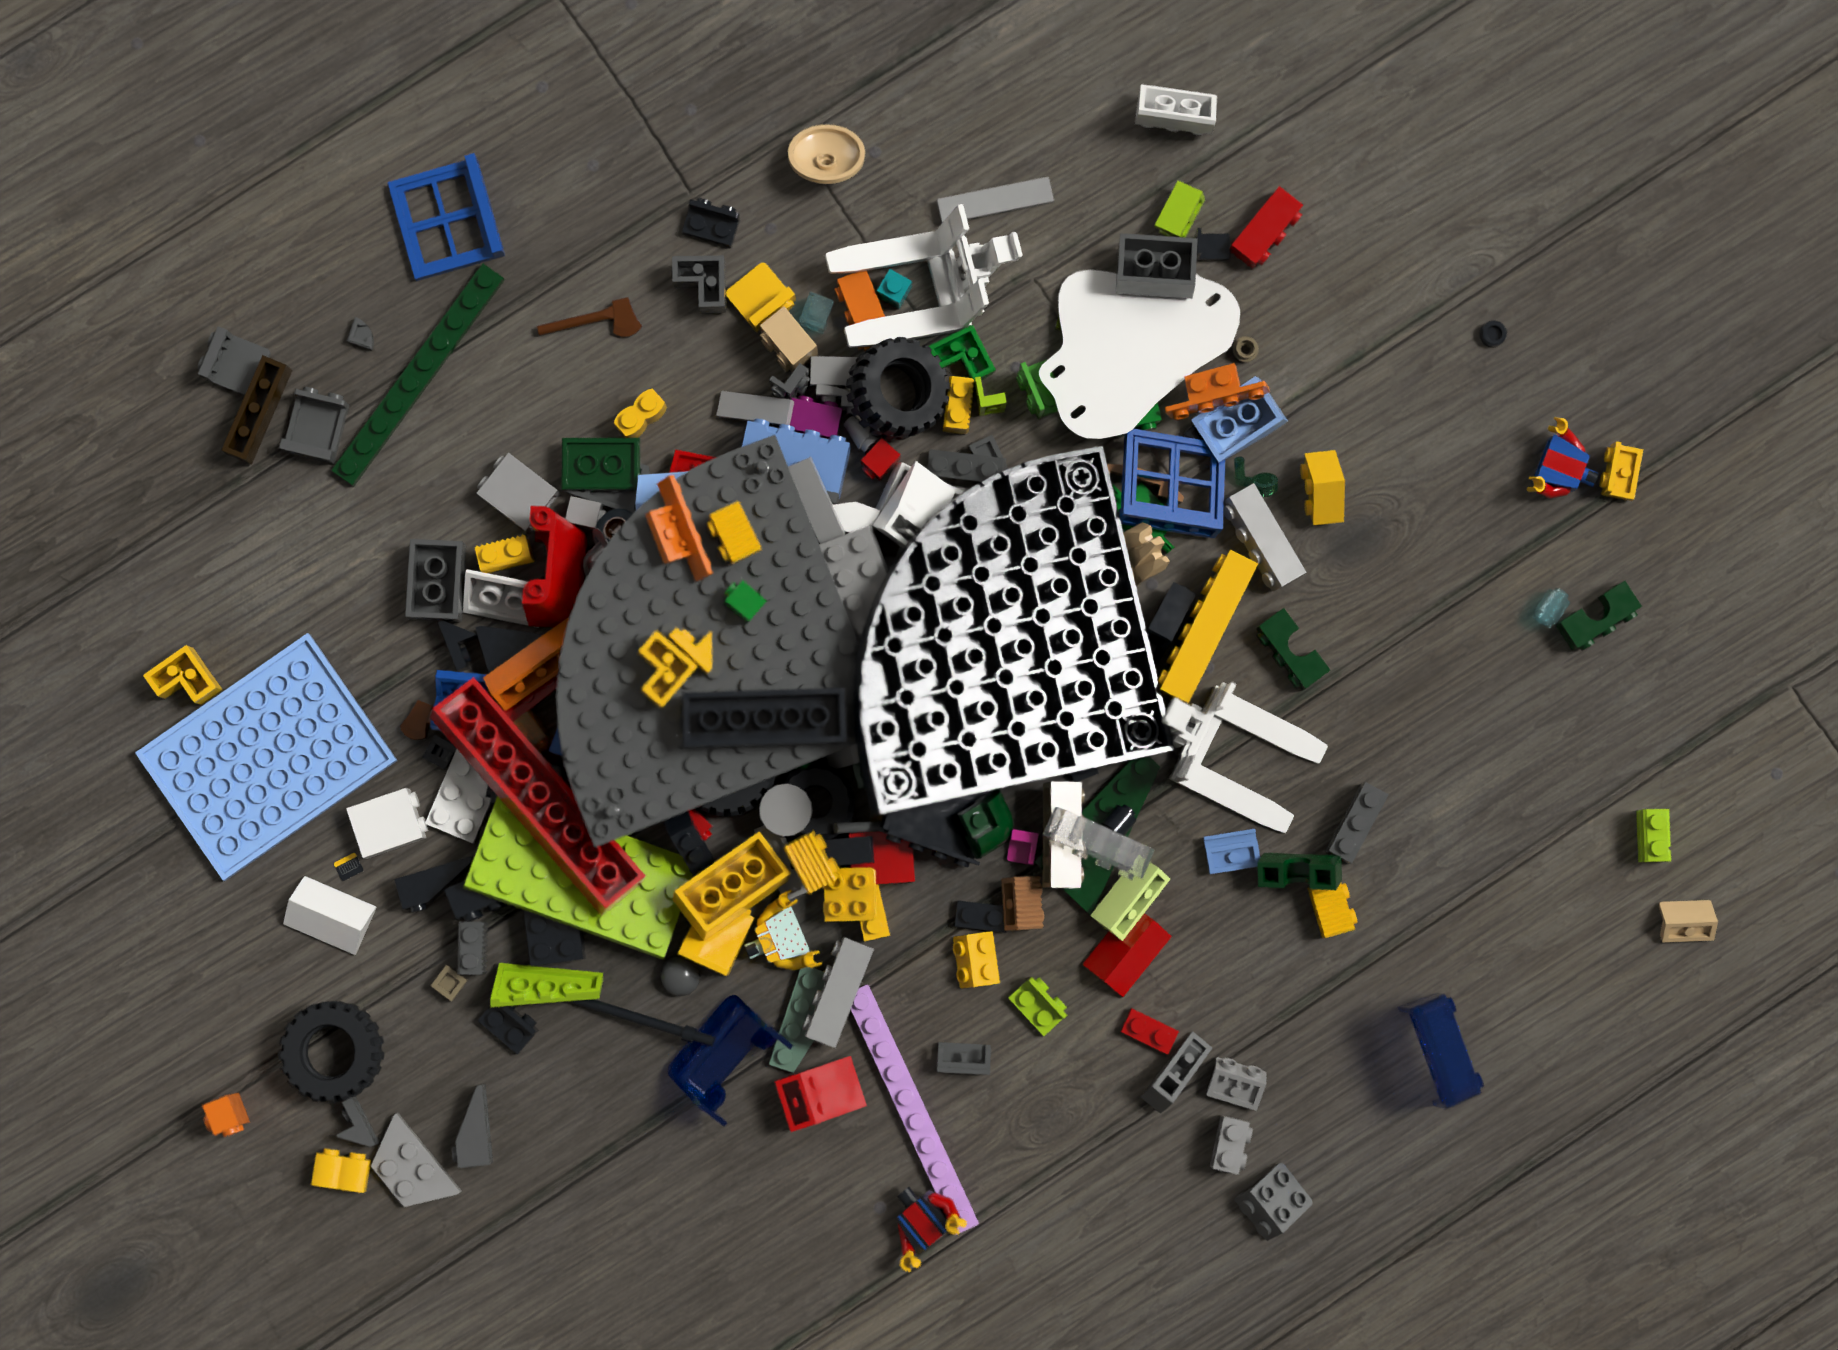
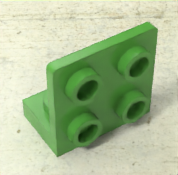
(1039, 398)

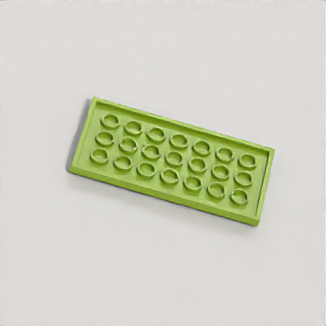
(521, 873)

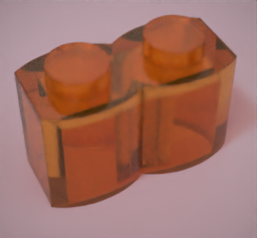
(534, 730)

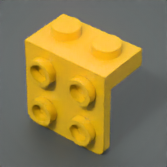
(760, 295)
(851, 896)

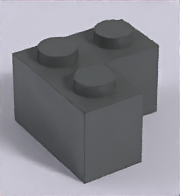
(707, 275)

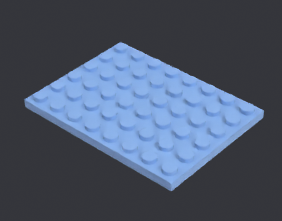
(266, 756)

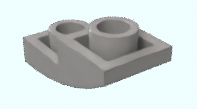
(832, 394)

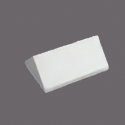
(494, 597)
(328, 915)

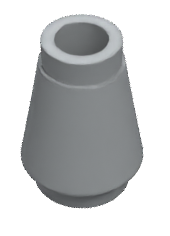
(861, 436)

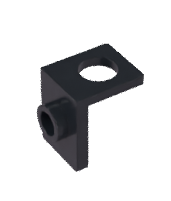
(1212, 246)

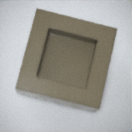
(449, 983)

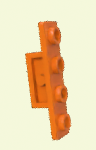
(1214, 389)
(675, 530)

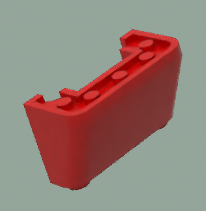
(553, 599)

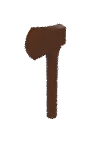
(621, 312)
(418, 721)

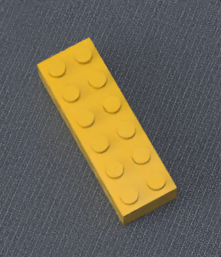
(1207, 626)

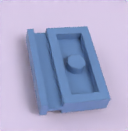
(1231, 851)

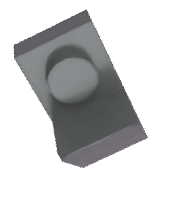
(362, 1130)

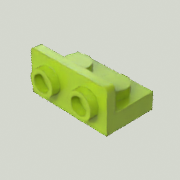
(1038, 1005)

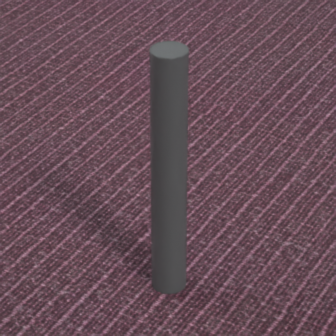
(856, 827)

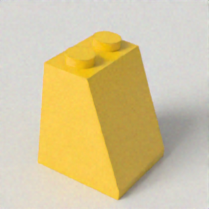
(720, 949)

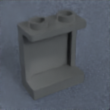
(315, 425)

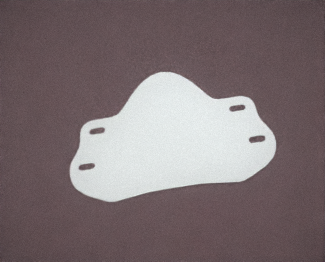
(1130, 349)

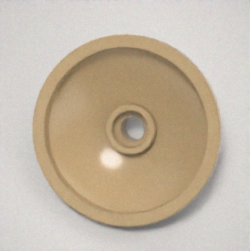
(826, 154)

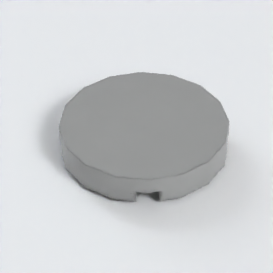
(785, 810)

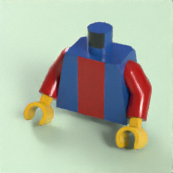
(1562, 464)

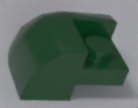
(987, 823)

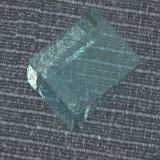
(816, 312)

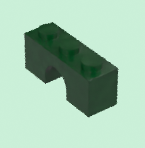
(1618, 605)
(1302, 669)
(1280, 869)

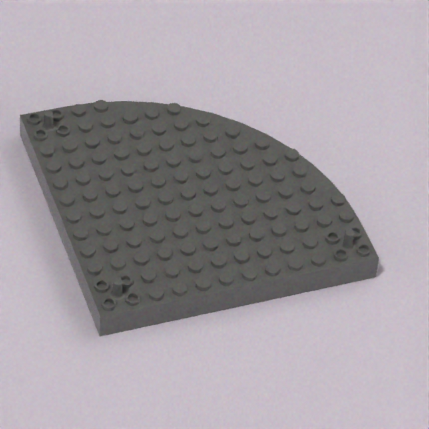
(616, 742)

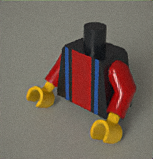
(924, 1223)

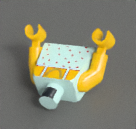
(781, 937)

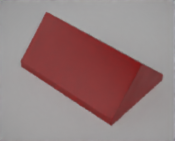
(1123, 962)

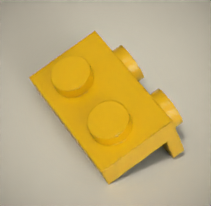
(1621, 471)
(976, 960)

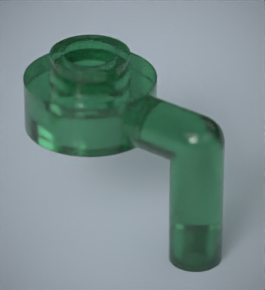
(1265, 482)

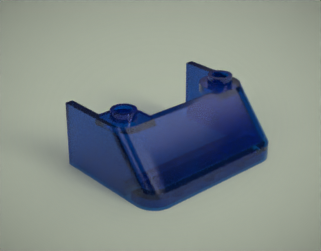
(1444, 1049)
(703, 1068)

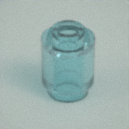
(1551, 607)

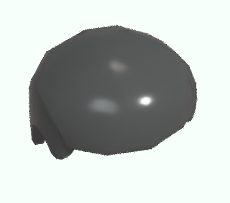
(679, 975)

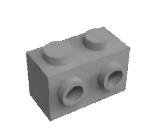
(1230, 1145)

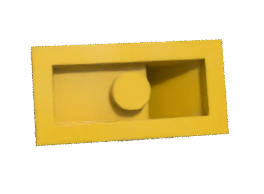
(699, 654)

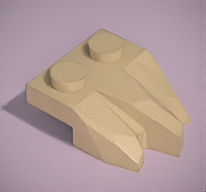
(1144, 552)

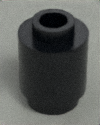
(1120, 819)

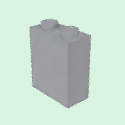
(514, 490)

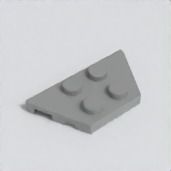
(410, 1167)

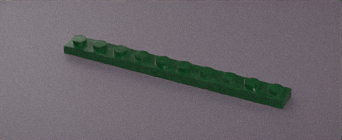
(418, 375)

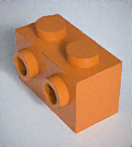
(226, 1115)

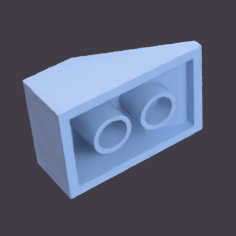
(1239, 426)

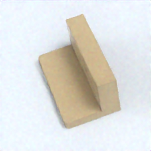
(1688, 921)

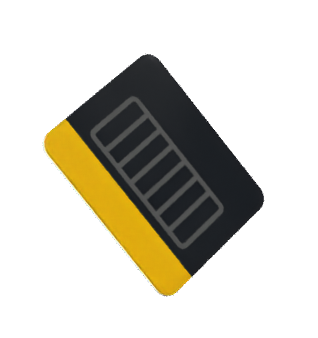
(348, 866)

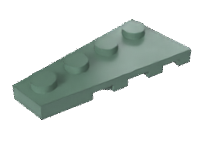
(799, 1007)

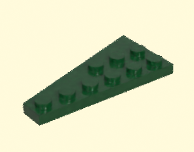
(1126, 788)

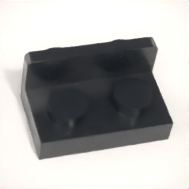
(711, 222)
(509, 1026)

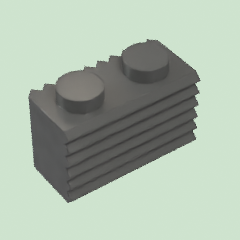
(472, 948)

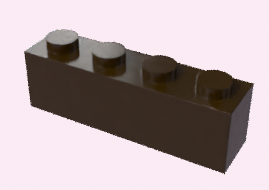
(257, 410)

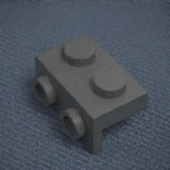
(796, 384)

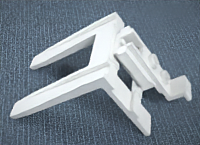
(958, 298)
(1199, 735)

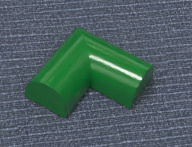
(965, 346)

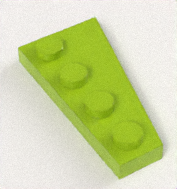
(536, 985)

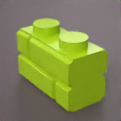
(1653, 835)

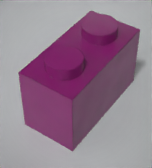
(815, 416)

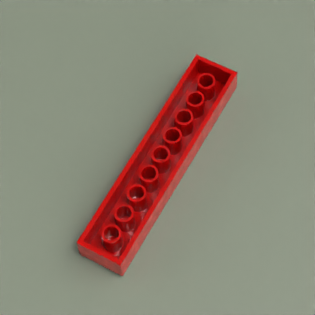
(534, 795)

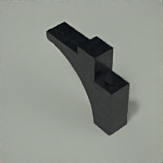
(689, 842)

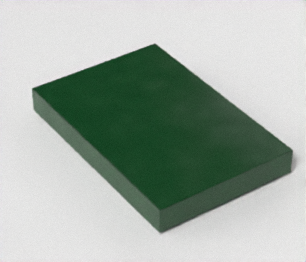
(600, 464)

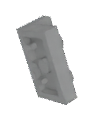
(1237, 1083)

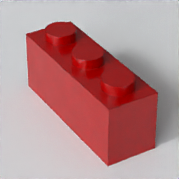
(1267, 228)

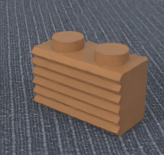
(1022, 903)

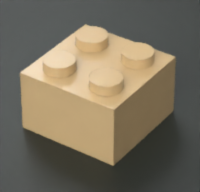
(788, 340)

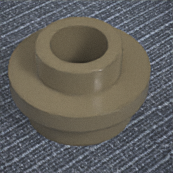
(1251, 344)

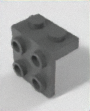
(230, 361)
(1274, 1202)

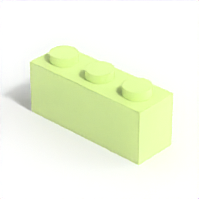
(1129, 901)

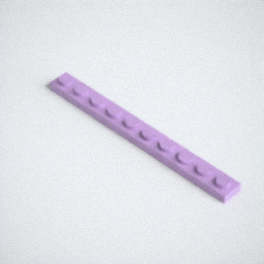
(909, 1103)

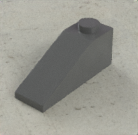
(1176, 1073)
(474, 1138)

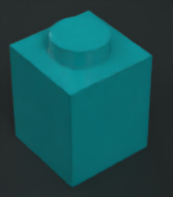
(894, 289)

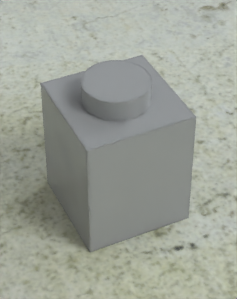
(584, 513)

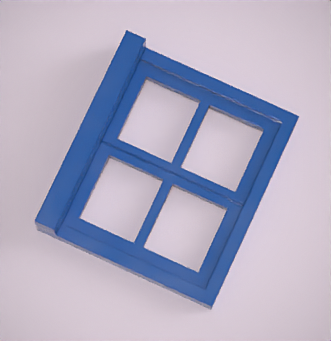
(481, 209)
(1171, 517)

